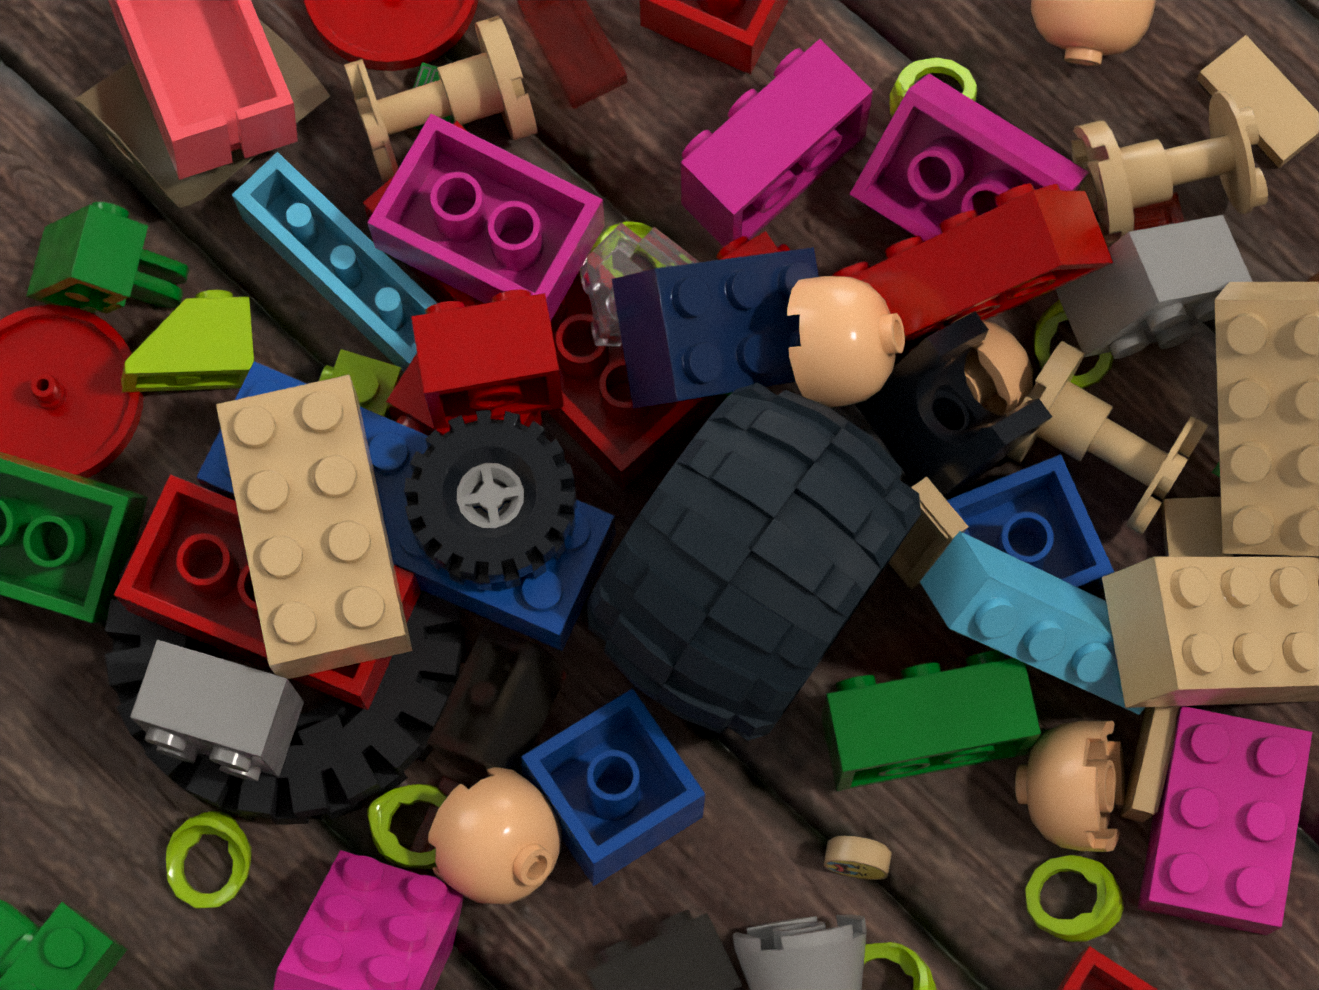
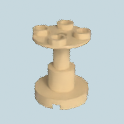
(466, 90)
(1146, 172)
(1082, 425)

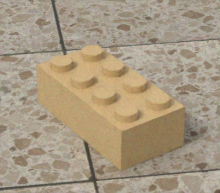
(1268, 417)
(313, 528)
(1216, 630)

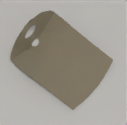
(127, 122)

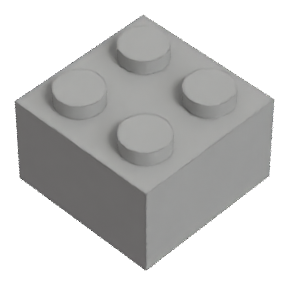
(1154, 288)
(217, 710)

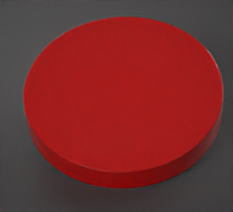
(390, 32)
(64, 389)

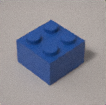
(1038, 521)
(614, 786)

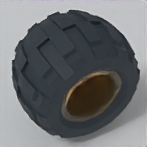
(751, 559)

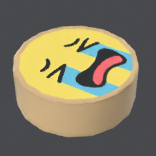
(857, 857)

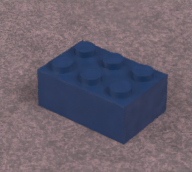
(710, 325)

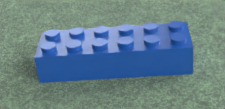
(538, 608)

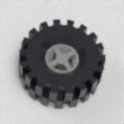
(484, 467)

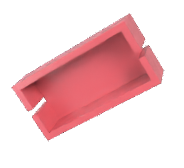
(207, 79)

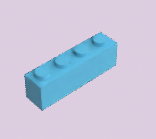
(334, 257)
(1026, 615)

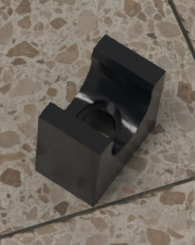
(934, 420)

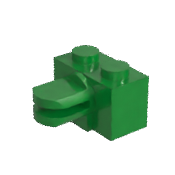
(99, 261)
(60, 955)

